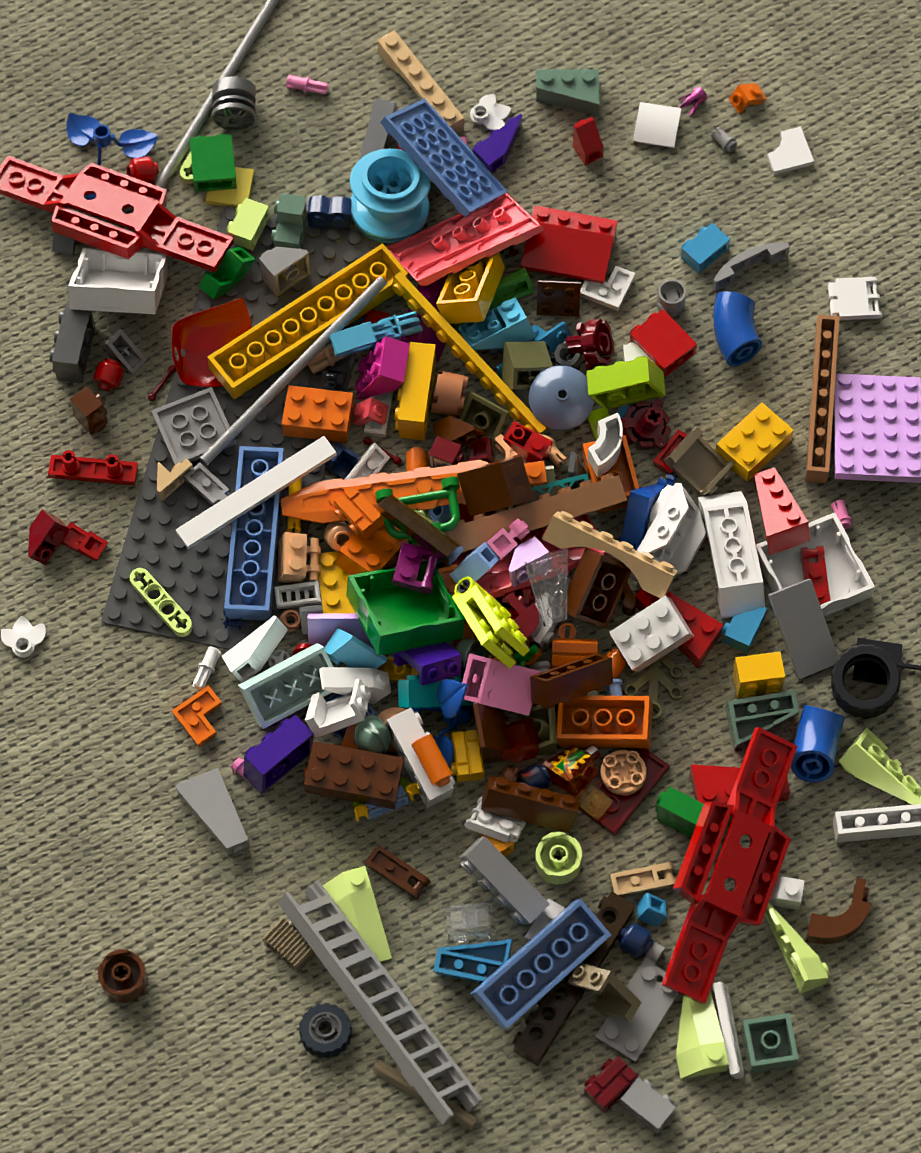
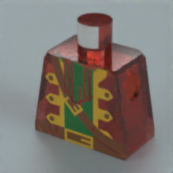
(573, 768)

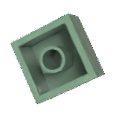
(769, 1043)

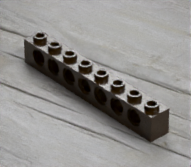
(535, 1050)

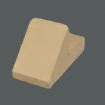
(169, 481)

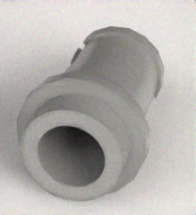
(728, 143)

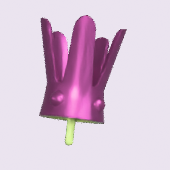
(697, 96)

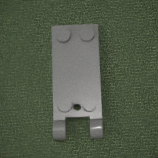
(633, 1036)

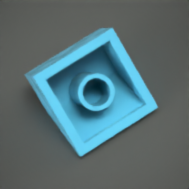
(352, 651)

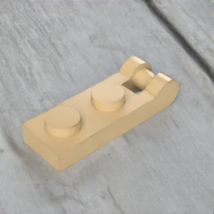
(643, 879)

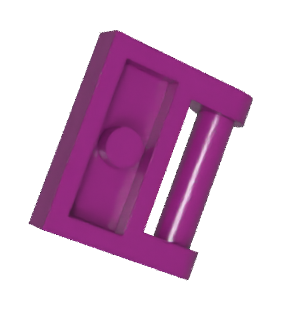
(408, 567)

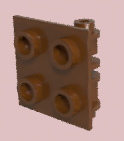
(558, 298)

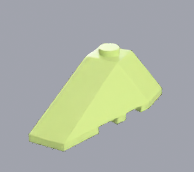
(800, 958)
(700, 1040)

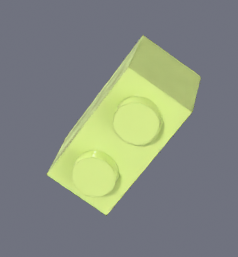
(248, 223)

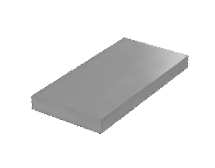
(803, 628)

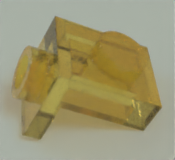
(593, 801)

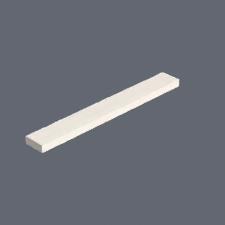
(256, 492)

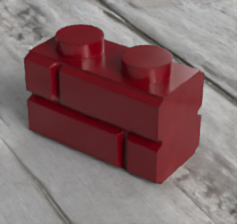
(610, 1083)

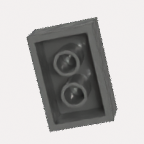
(72, 344)

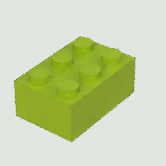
(626, 382)

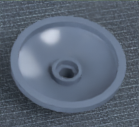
(555, 411)

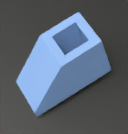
(476, 563)

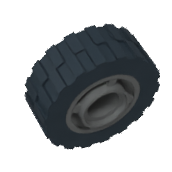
(325, 1044)

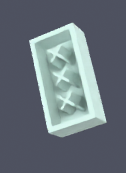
(286, 686)

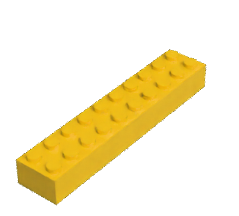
(299, 324)

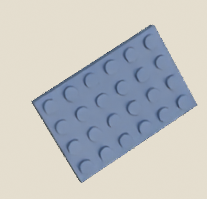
(443, 157)

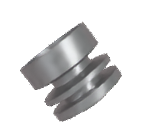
(233, 103)

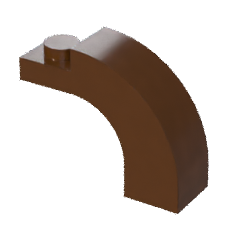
(839, 928)

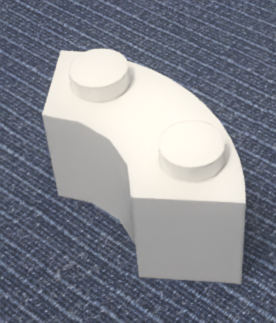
(608, 446)

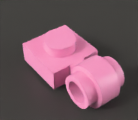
(503, 542)

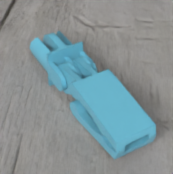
(366, 335)

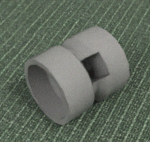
(671, 297)

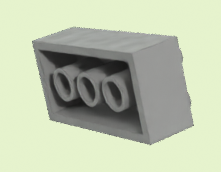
(503, 881)

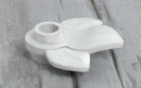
(492, 112)
(23, 634)

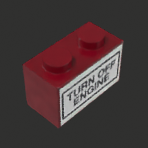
(445, 453)

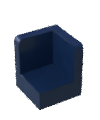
(342, 463)

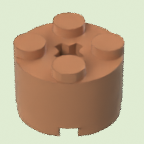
(449, 394)

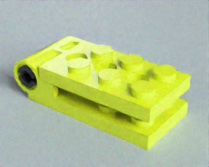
(489, 621)

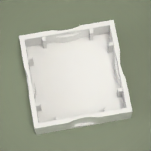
(118, 284)
(845, 571)

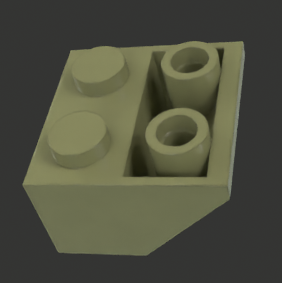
(524, 362)

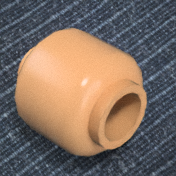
(337, 534)

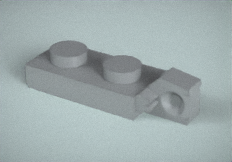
(207, 484)

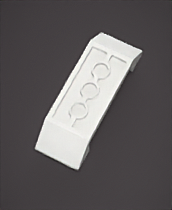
(733, 553)

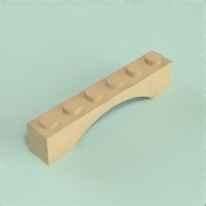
(404, 62)
(651, 574)

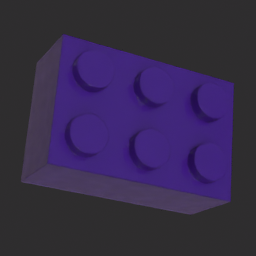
(277, 753)

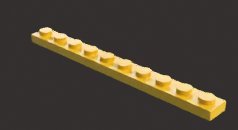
(463, 350)

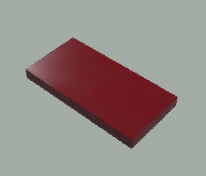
(625, 805)

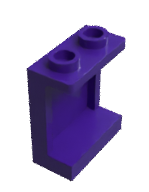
(432, 662)

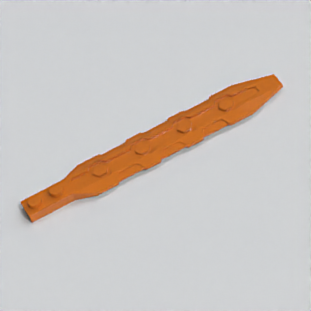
(316, 500)

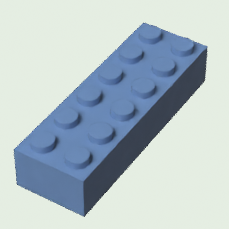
(541, 964)

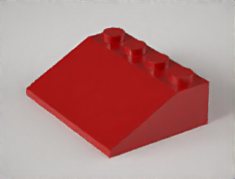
(570, 245)

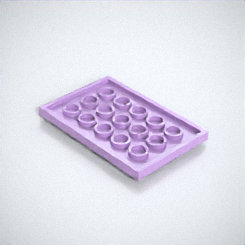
(877, 428)

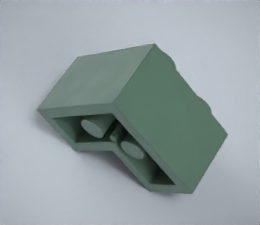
(290, 221)

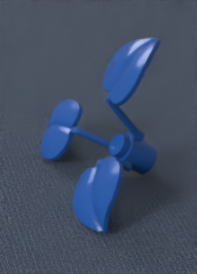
(83, 129)
(450, 696)

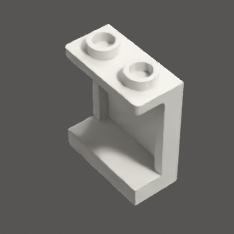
(339, 713)

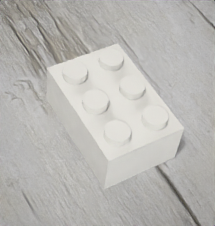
(651, 634)

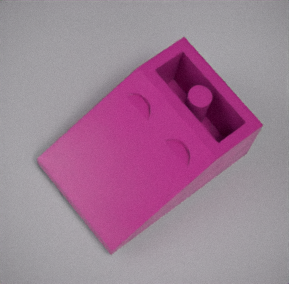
(382, 368)

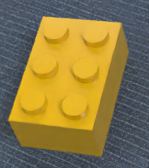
(755, 441)

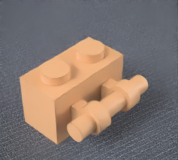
(292, 558)

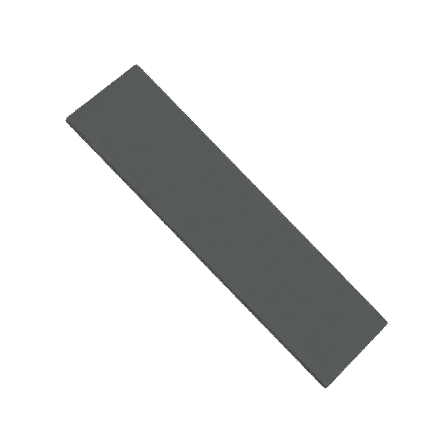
(199, 574)

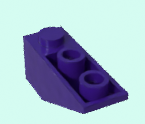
(497, 147)

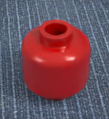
(143, 169)
(108, 374)

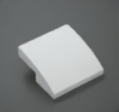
(657, 125)

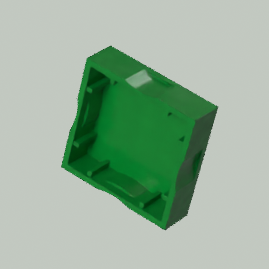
(402, 617)

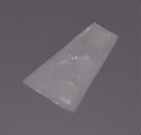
(549, 584)

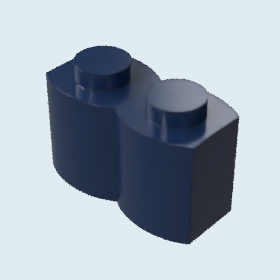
(329, 212)

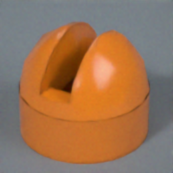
(562, 630)

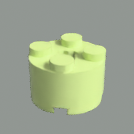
(567, 849)

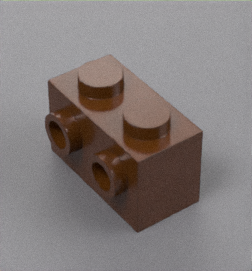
(89, 410)

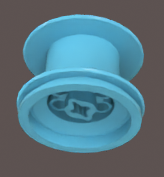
(400, 205)

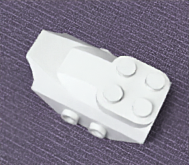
(674, 529)

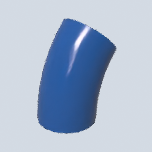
(735, 328)
(817, 744)

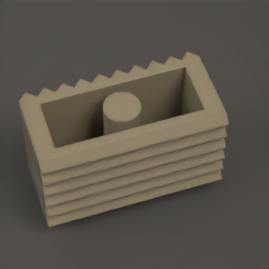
(289, 945)

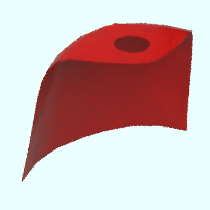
(205, 334)

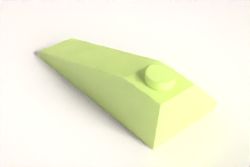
(870, 763)
(356, 900)

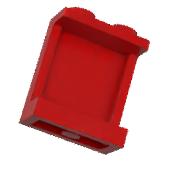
(664, 341)

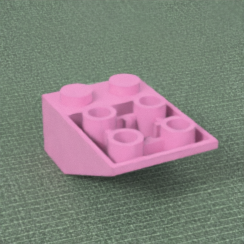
(498, 686)

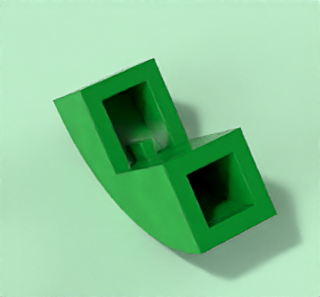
(231, 271)

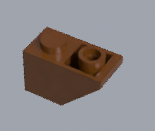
(457, 431)

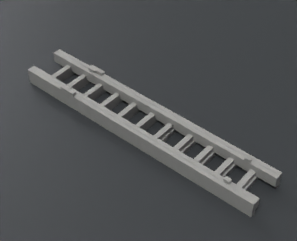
(402, 1009)

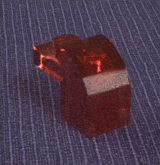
(522, 740)

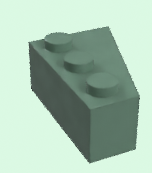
(569, 88)
(759, 711)

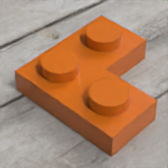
(192, 715)

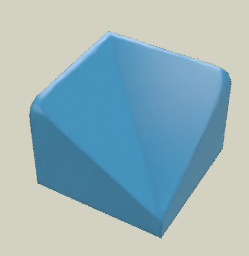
(651, 909)

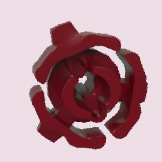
(592, 340)
(647, 424)

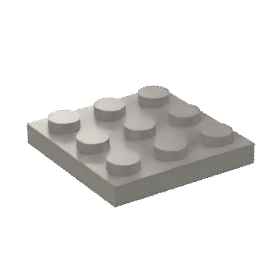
(191, 425)

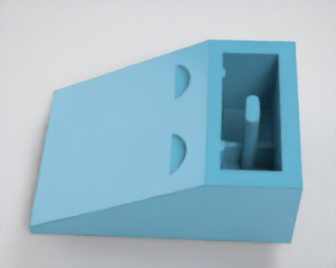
(500, 325)

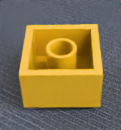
(758, 675)

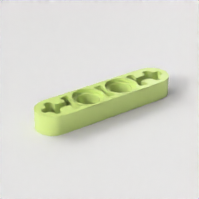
(162, 601)

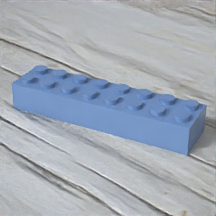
(254, 542)

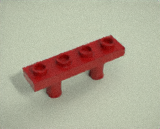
(92, 469)

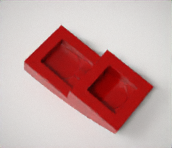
(84, 542)

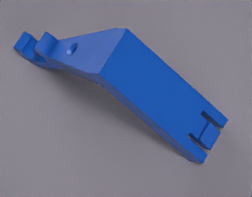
(639, 510)

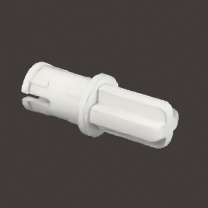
(206, 667)

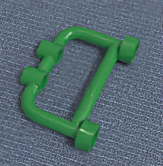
(449, 488)

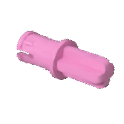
(306, 84)

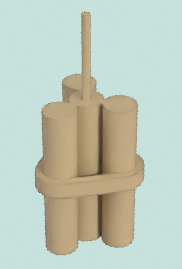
(323, 359)

